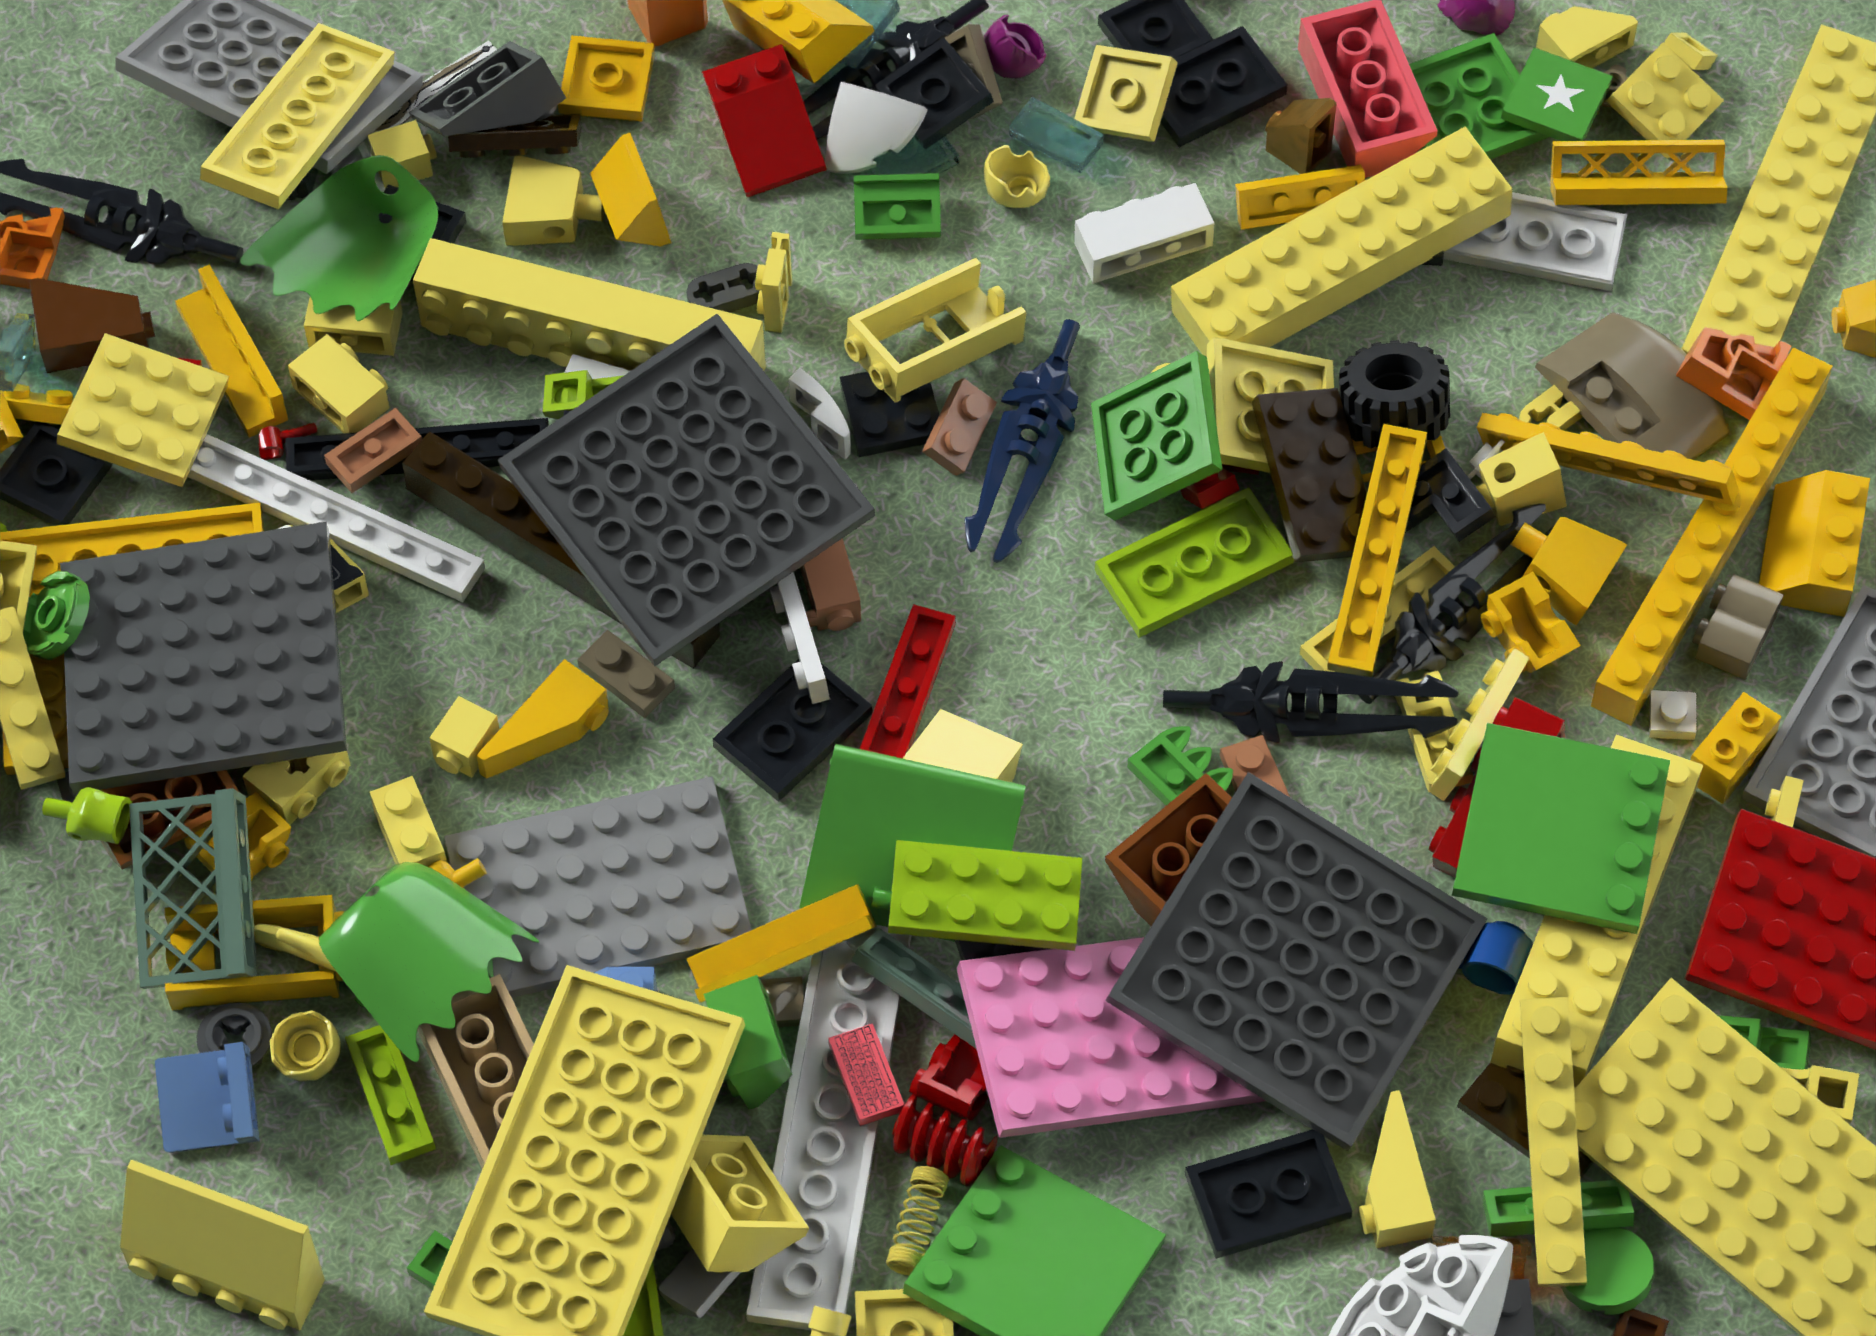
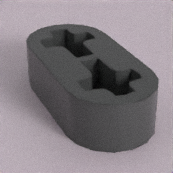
(725, 288)

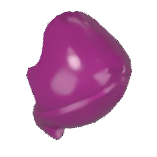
(1480, 15)
(1014, 48)

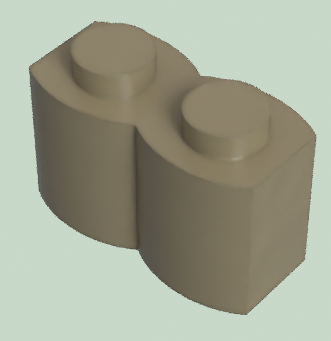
(1738, 625)

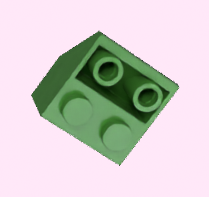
(760, 1056)

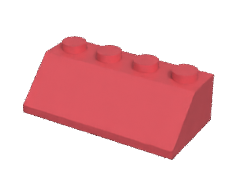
(1363, 68)

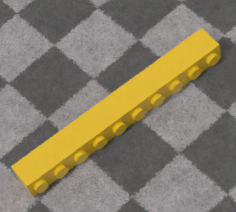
(1710, 539)

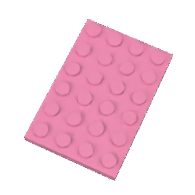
(1066, 1055)

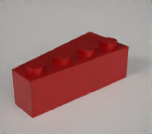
(1448, 842)

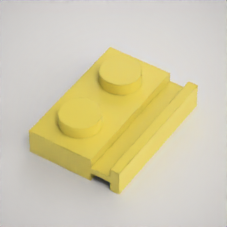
(773, 283)

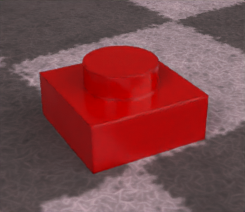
(1211, 489)

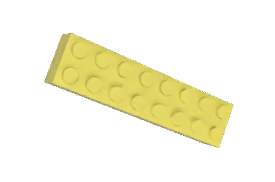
(1345, 246)
(556, 311)
(1588, 959)

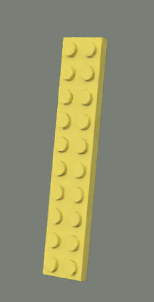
(1794, 193)

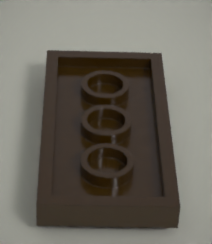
(1312, 471)

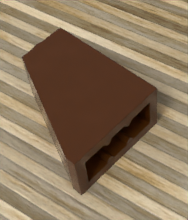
(76, 317)

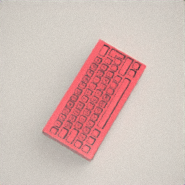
(866, 1074)

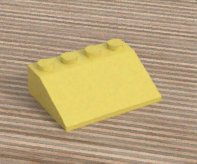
(219, 1247)

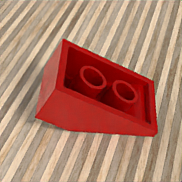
(764, 120)

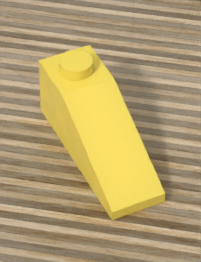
(1397, 1195)

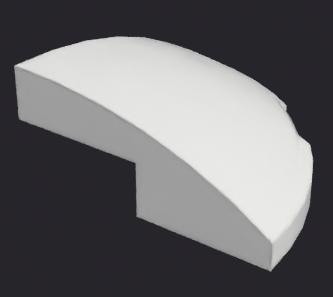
(867, 127)

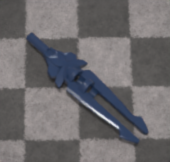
(1042, 401)

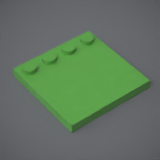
(1561, 828)
(1033, 1256)

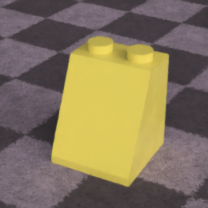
(966, 748)

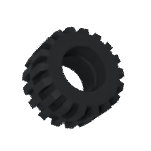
(1394, 387)

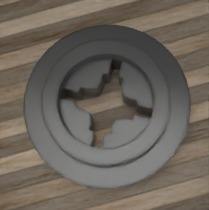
(235, 1018)

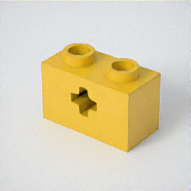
(1735, 746)

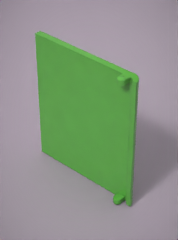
(886, 799)

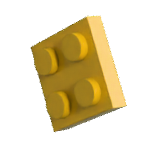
(607, 78)

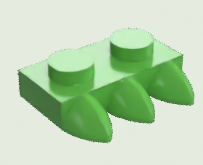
(1168, 770)

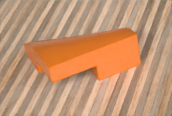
(29, 247)
(1732, 368)

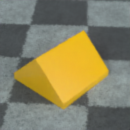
(629, 196)

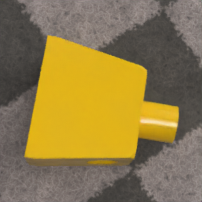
(1569, 563)

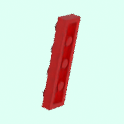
(909, 682)

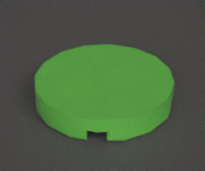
(56, 615)
(1616, 1270)

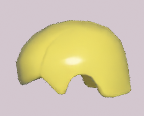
(1014, 178)
(305, 1046)

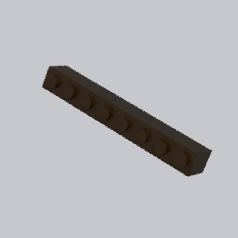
(503, 517)

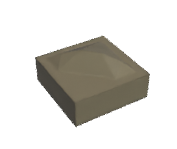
(786, 999)

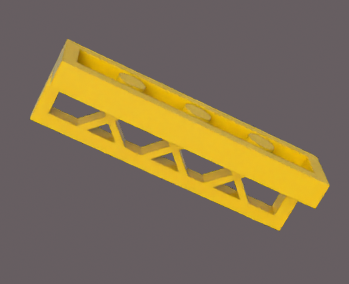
(1643, 186)
(233, 353)
(782, 941)

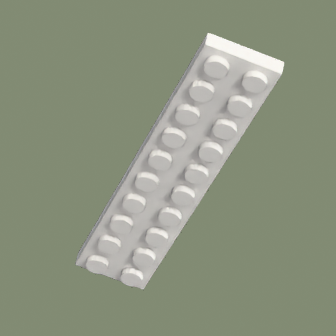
(821, 1147)

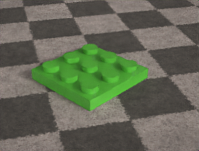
(1470, 90)
(1156, 436)

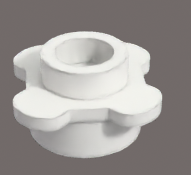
(1484, 453)

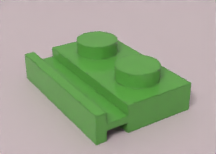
(897, 206)

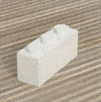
(1144, 232)

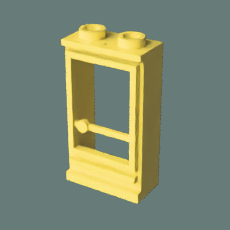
(952, 291)

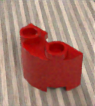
(953, 1079)

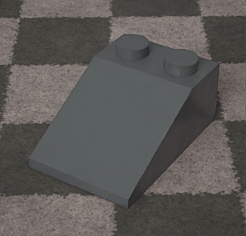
(497, 92)

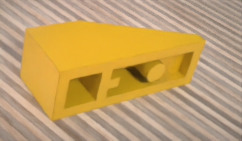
(549, 719)

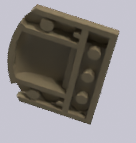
(1630, 390)

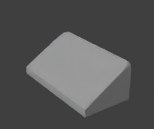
(692, 1288)

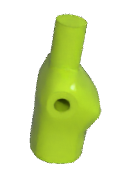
(92, 815)

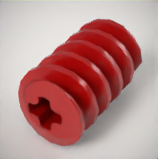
(941, 1142)

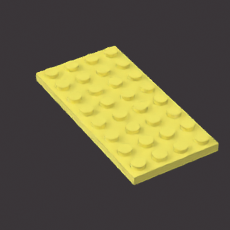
(586, 1162)
(1738, 1162)

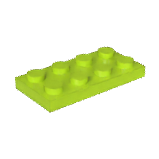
(1193, 562)
(985, 895)

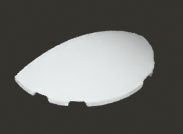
(1434, 1292)

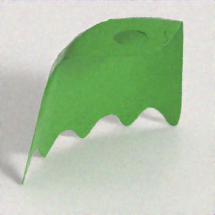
(340, 248)
(417, 949)

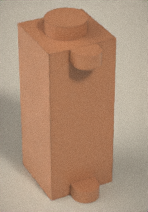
(831, 590)

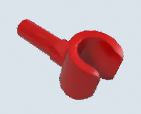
(272, 439)

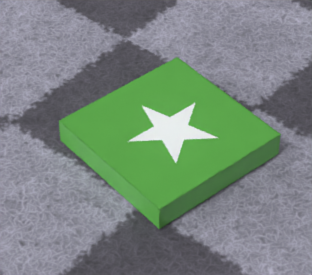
(1556, 97)

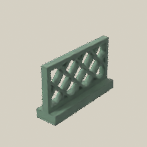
(232, 887)

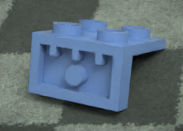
(207, 1099)

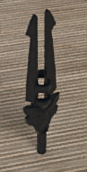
(900, 47)
(158, 228)
(1422, 638)
(1259, 703)

